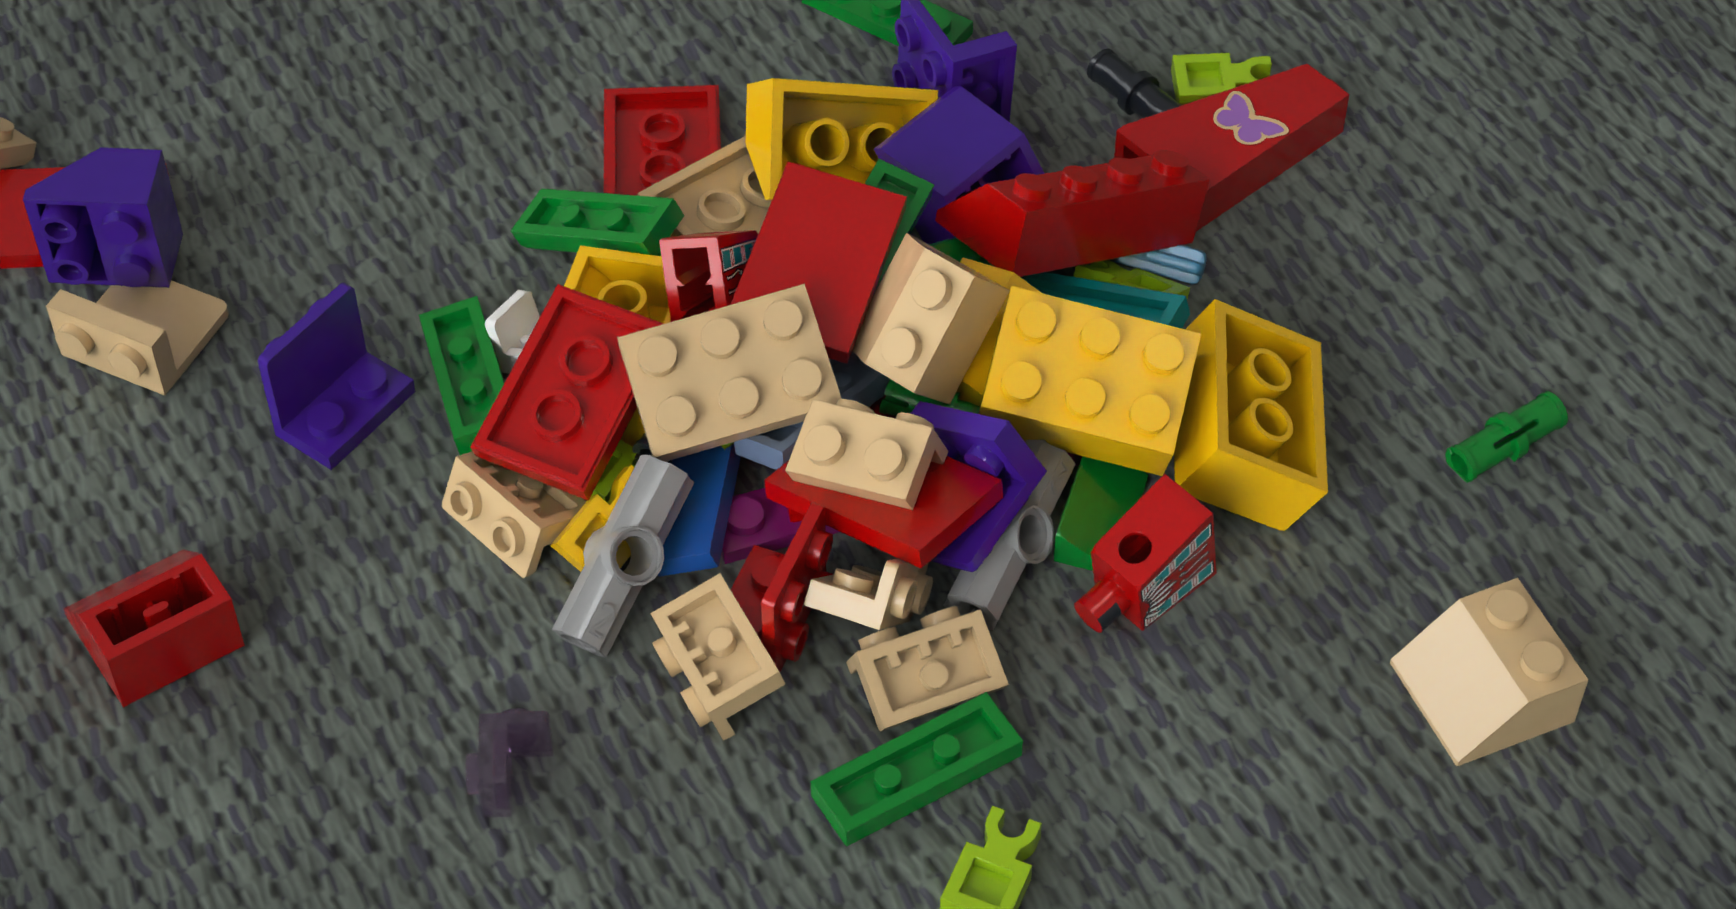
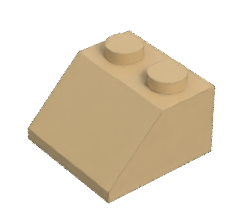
(927, 320)
(1491, 673)

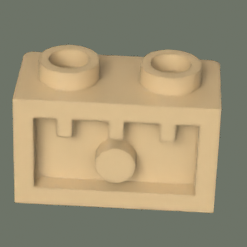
(507, 510)
(871, 595)
(717, 651)
(927, 668)

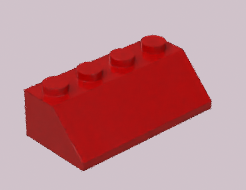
(1080, 213)

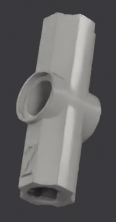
(1024, 541)
(604, 591)

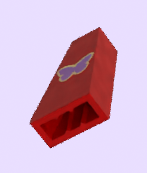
(1243, 133)

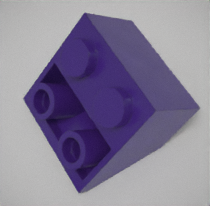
(958, 149)
(107, 220)

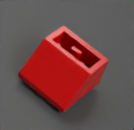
(157, 625)

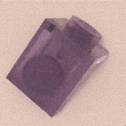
(501, 738)

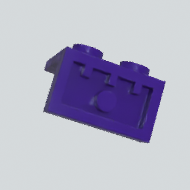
(934, 63)
(325, 384)
(995, 449)

